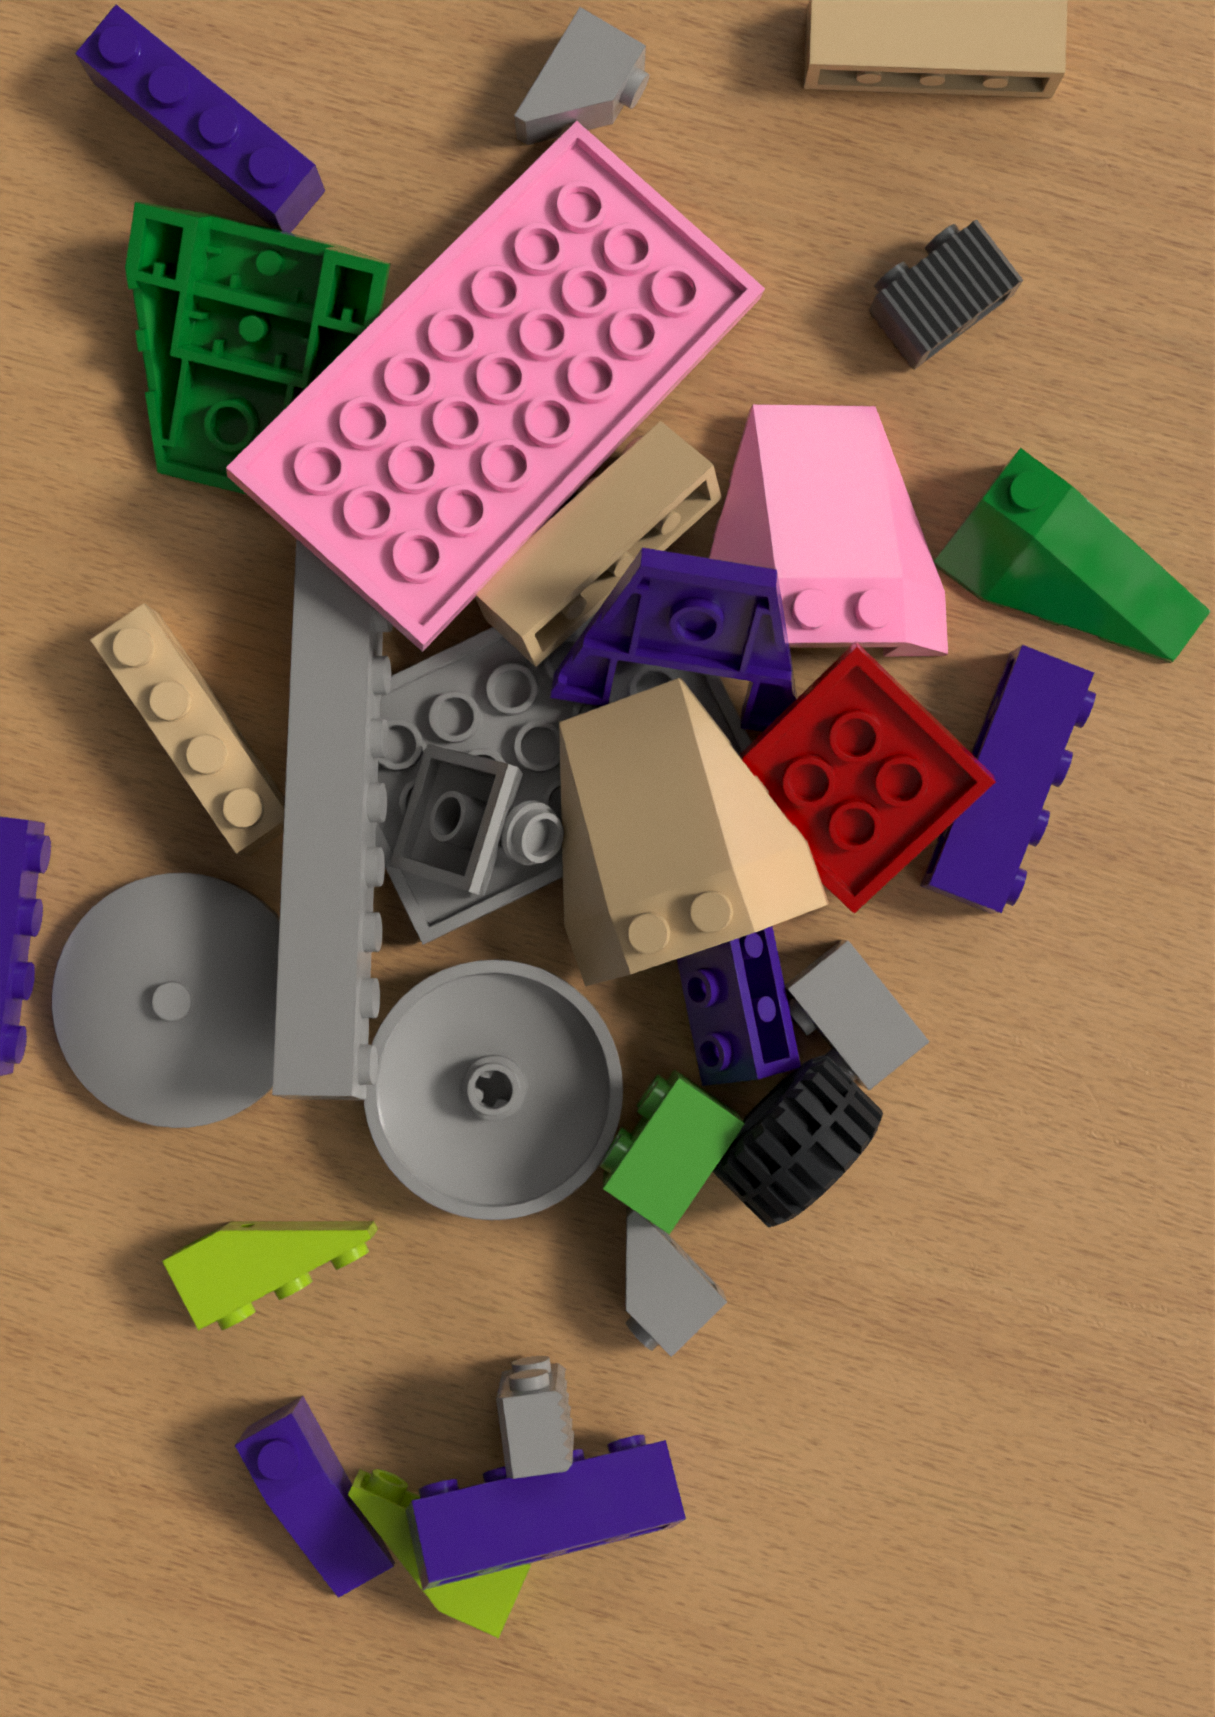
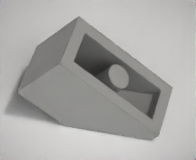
(583, 81)
(664, 1288)

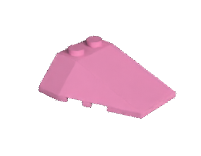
(834, 518)

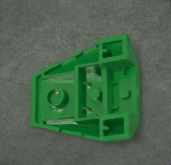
(236, 328)

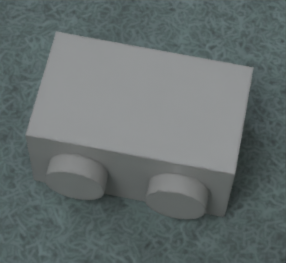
(853, 1015)

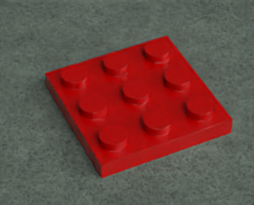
(864, 775)

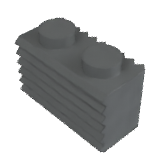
(943, 293)

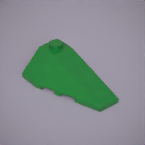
(1061, 559)

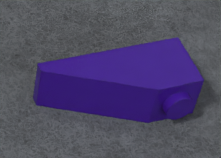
(311, 1497)

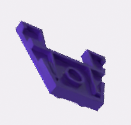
(691, 619)

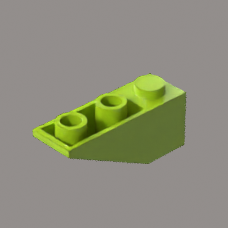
(249, 1259)
(477, 1601)

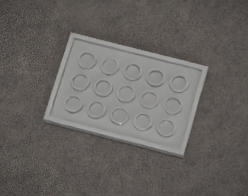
(498, 707)

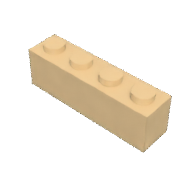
(937, 46)
(586, 547)
(194, 729)

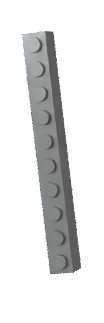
(331, 841)

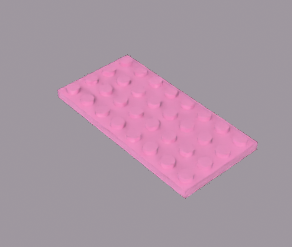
(495, 385)

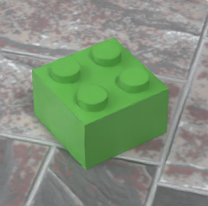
(669, 1149)

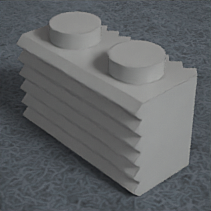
(535, 1418)

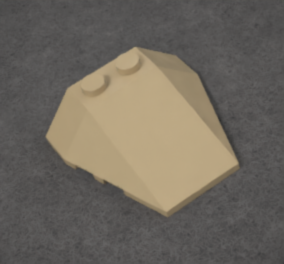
(669, 837)

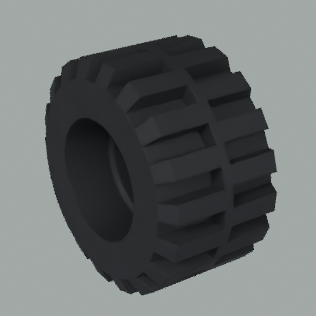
(798, 1141)

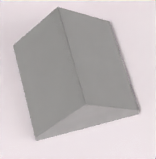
(456, 818)

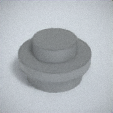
(532, 833)

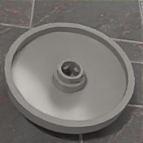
(171, 999)
(494, 1089)

